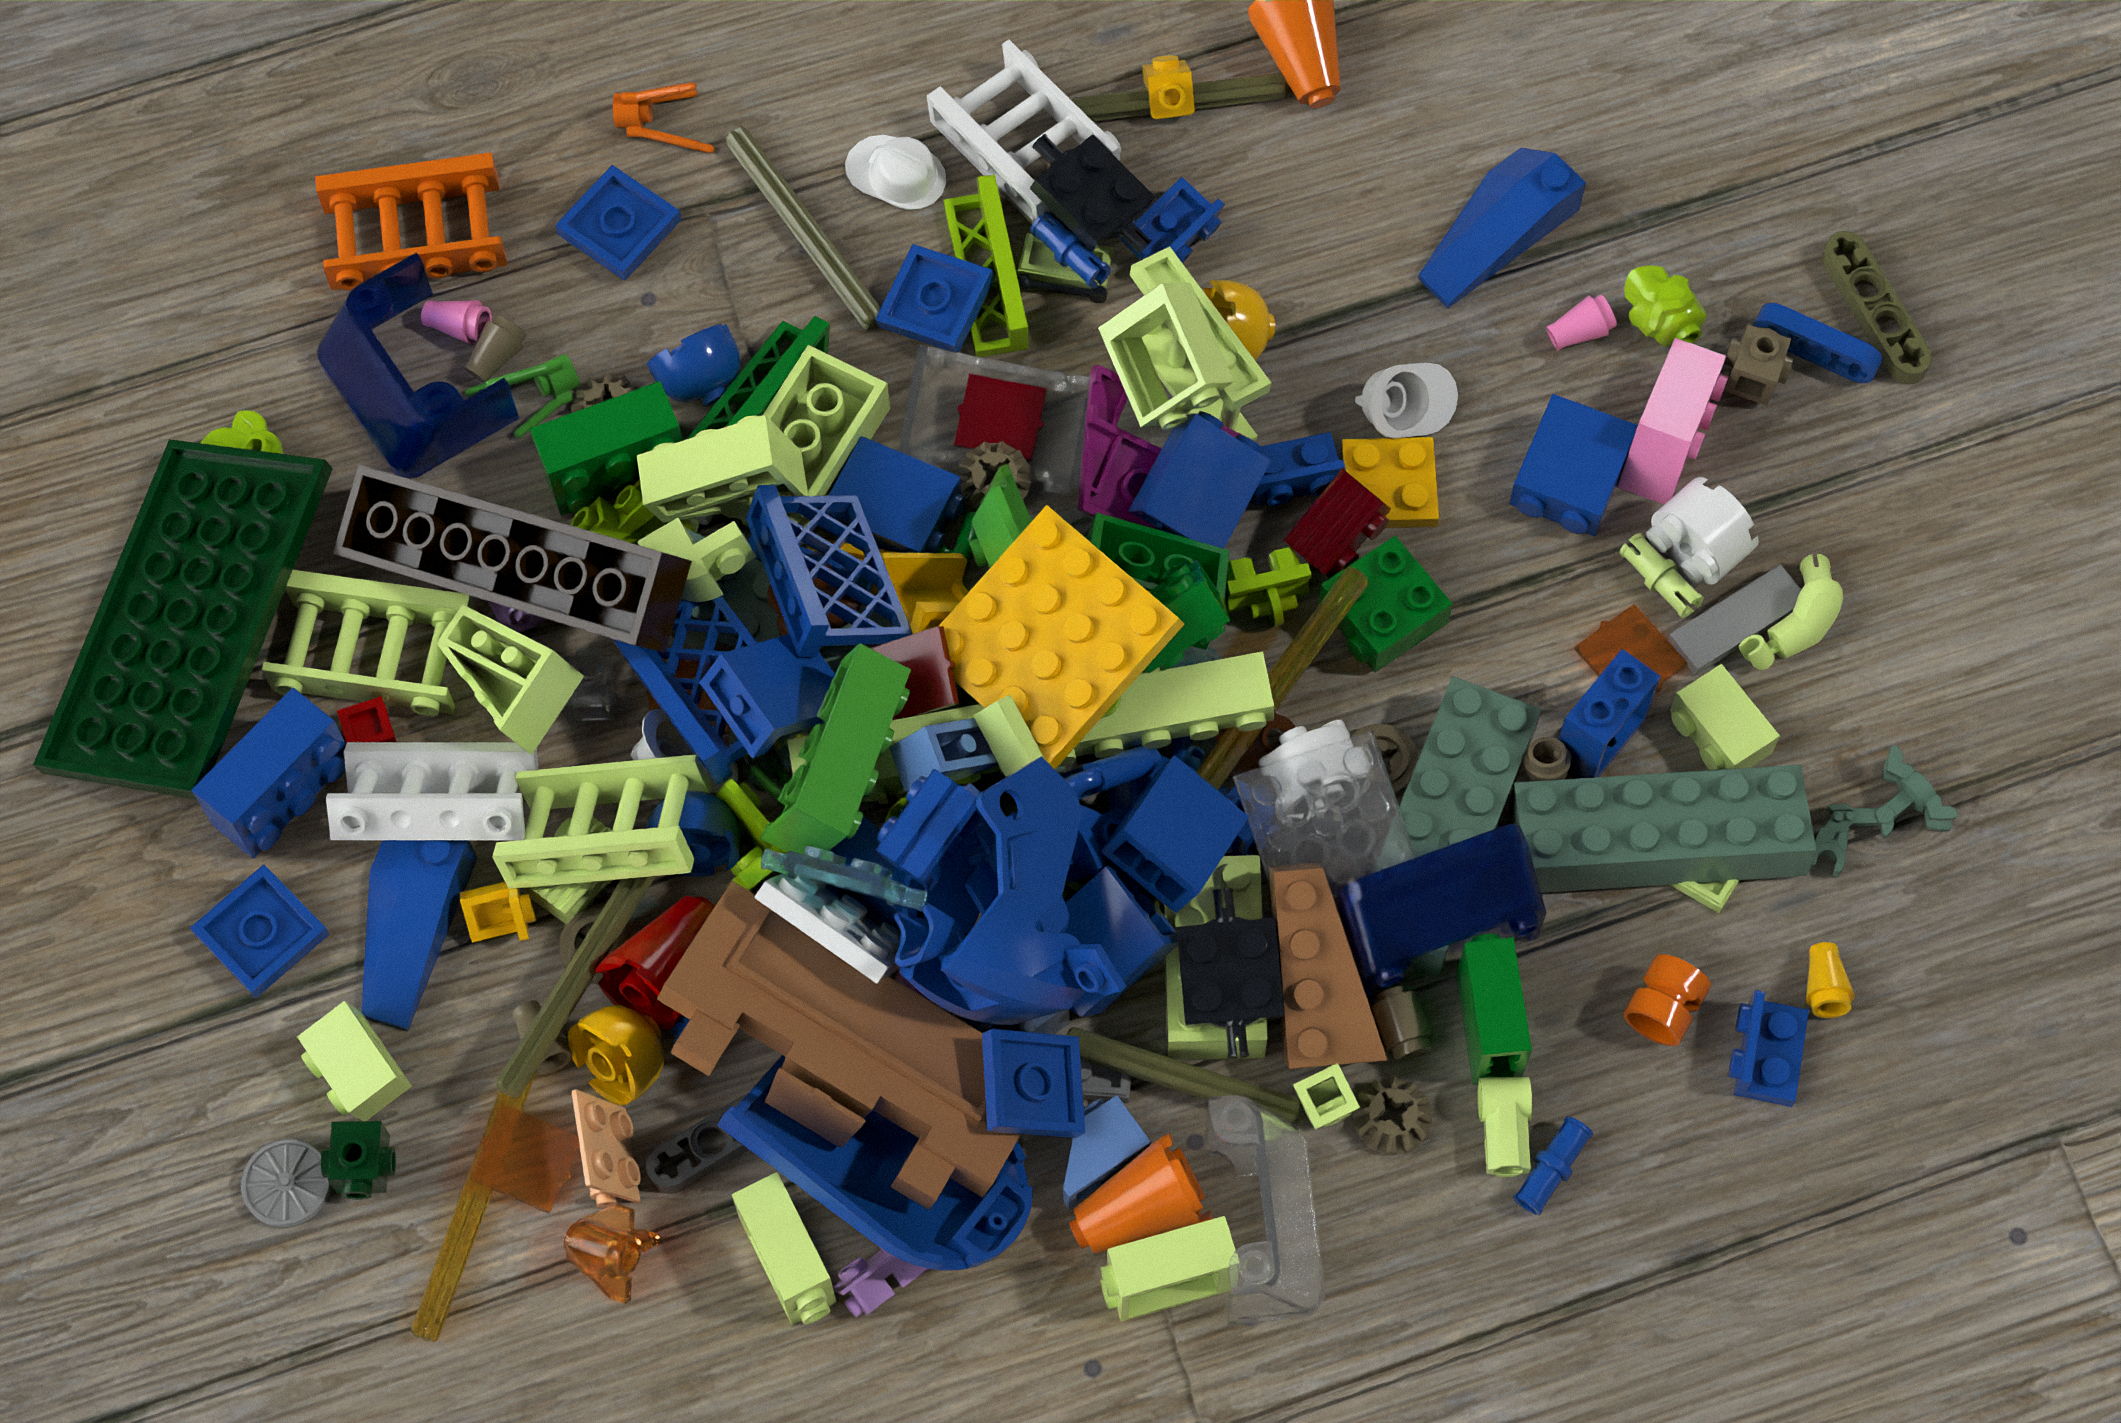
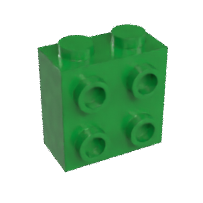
(1197, 603)
(1394, 609)

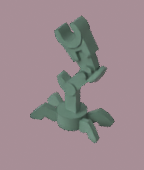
(1913, 792)

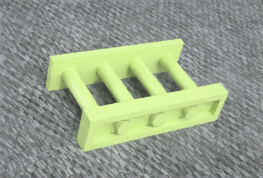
(1171, 358)
(358, 600)
(603, 855)

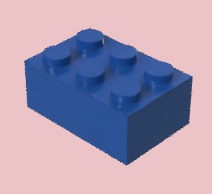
(272, 773)

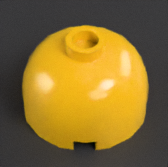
(1244, 313)
(619, 1050)

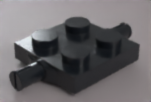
(1092, 193)
(1230, 972)

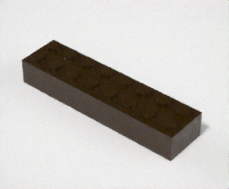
(513, 558)

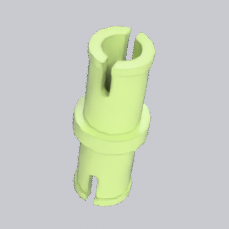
(1661, 575)

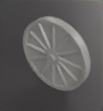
(285, 1183)

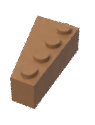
(1321, 988)

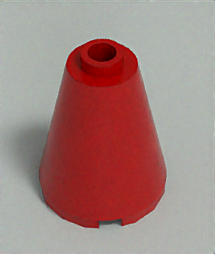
(645, 961)

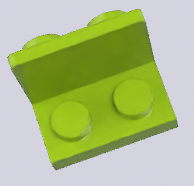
(752, 823)

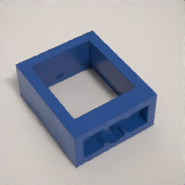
(1608, 710)

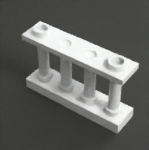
(980, 142)
(430, 791)

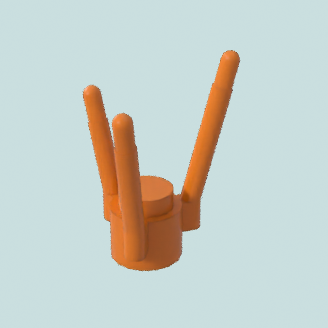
(636, 108)

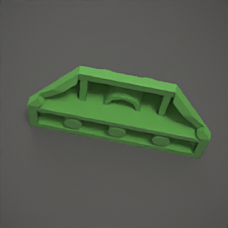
(998, 519)

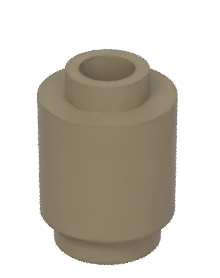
(1402, 1023)

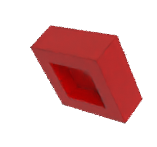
(367, 722)

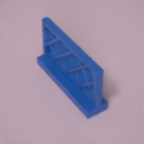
(793, 572)
(671, 691)

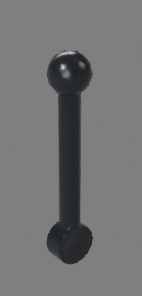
(1096, 295)

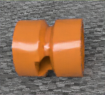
(1664, 1005)

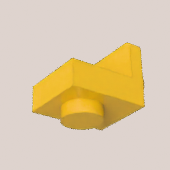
(1169, 87)
(497, 912)

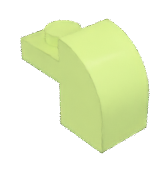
(711, 557)

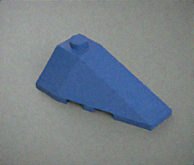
(1503, 218)
(408, 917)

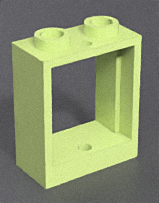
(1135, 368)
(785, 1249)
(1168, 1269)

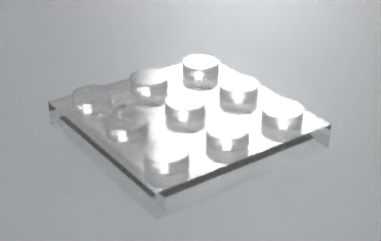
(1327, 810)

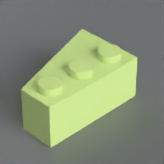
(719, 469)
(510, 674)

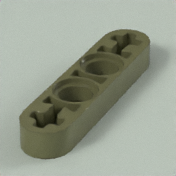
(1881, 305)

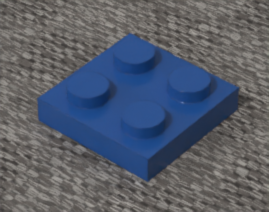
(618, 222)
(935, 298)
(259, 931)
(1033, 1083)

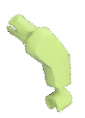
(1807, 624)

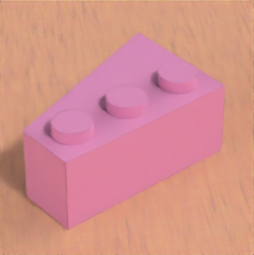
(1672, 421)

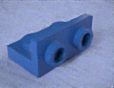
(1297, 469)
(1770, 1050)

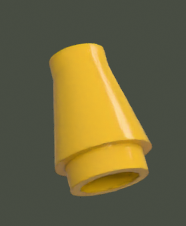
(1828, 984)

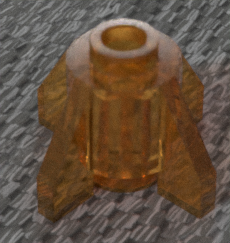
(608, 1249)

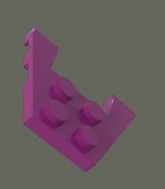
(1112, 458)

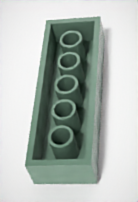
(1465, 775)
(1666, 828)

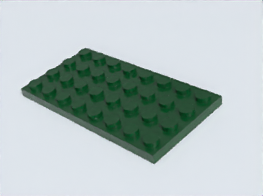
(183, 618)

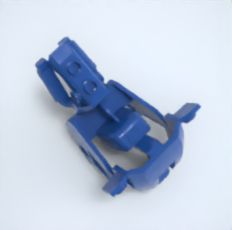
(1014, 874)

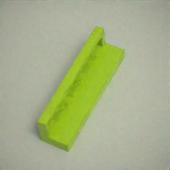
(1000, 260)

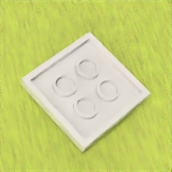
(834, 923)

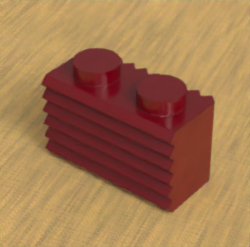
(1338, 525)

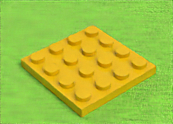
(1055, 633)

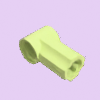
(1505, 1110)

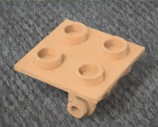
(606, 1150)

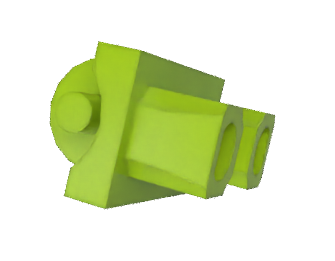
(1270, 591)

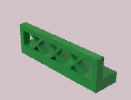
(759, 397)

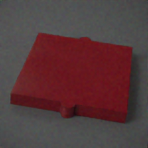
(1000, 412)
(931, 672)

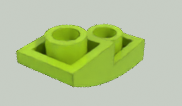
(616, 520)

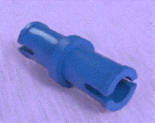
(1070, 250)
(1553, 1165)

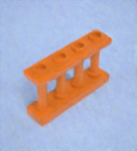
(404, 184)

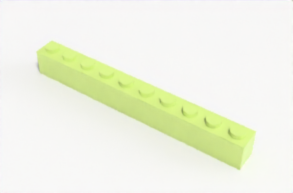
(1151, 712)

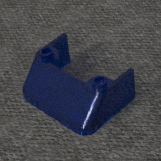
(405, 426)
(1440, 902)

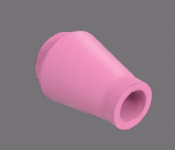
(456, 318)
(1584, 322)

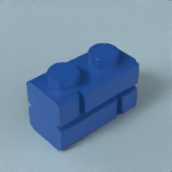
(929, 828)

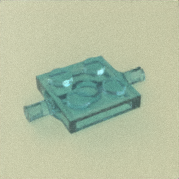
(831, 870)

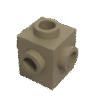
(1757, 364)

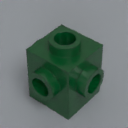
(358, 1159)

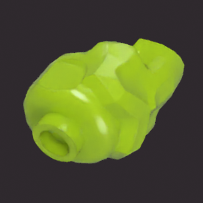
(1663, 305)

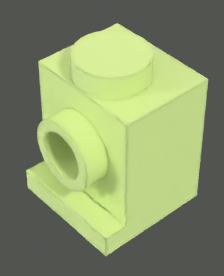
(1326, 1097)

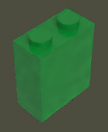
(1493, 1008)

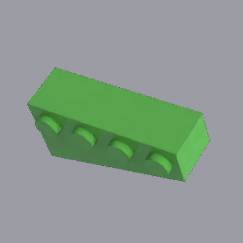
(841, 754)

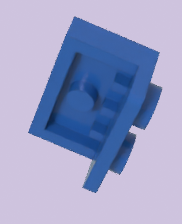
(1178, 221)

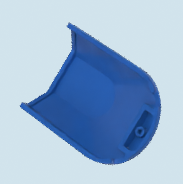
(857, 1179)

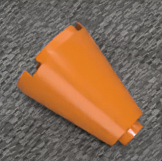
(1302, 45)
(1141, 1200)

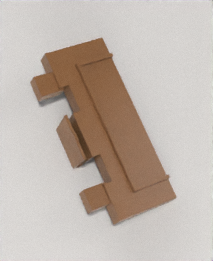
(843, 1041)

